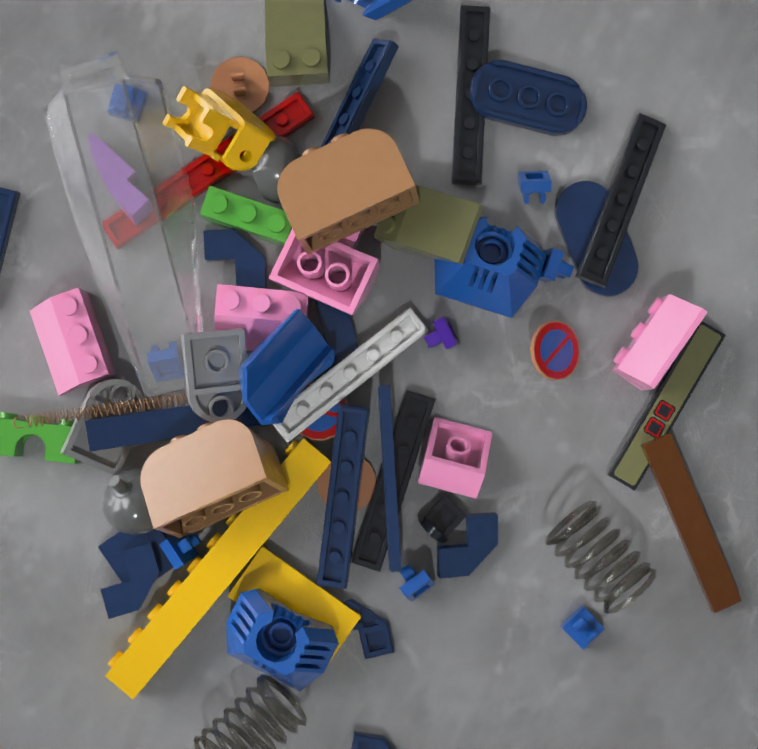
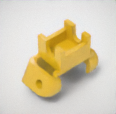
(209, 118)

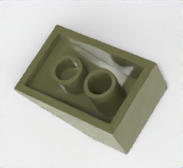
(296, 42)
(434, 228)

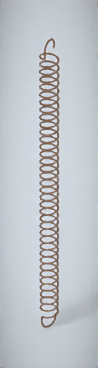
(102, 413)

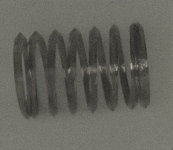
(618, 570)
(274, 706)

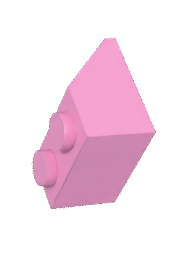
(455, 457)

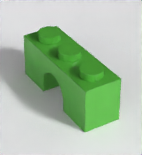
(246, 214)
(53, 435)

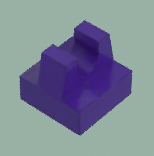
(443, 334)

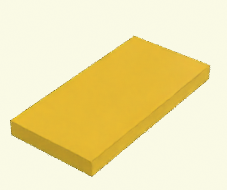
(296, 592)

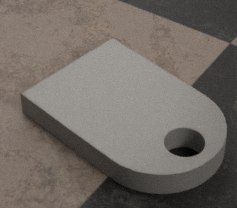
(212, 371)
(76, 443)

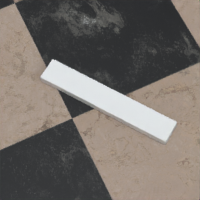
(351, 373)

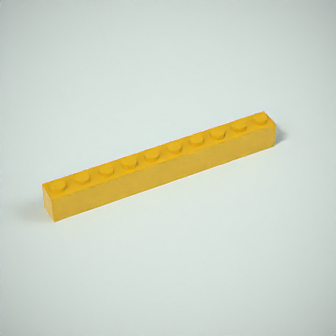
(213, 573)

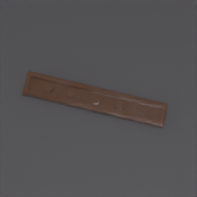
(691, 523)

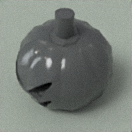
(271, 164)
(125, 504)

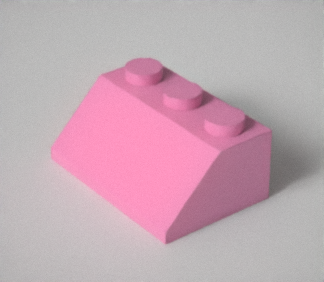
(330, 275)
(255, 310)
(72, 341)
(658, 341)

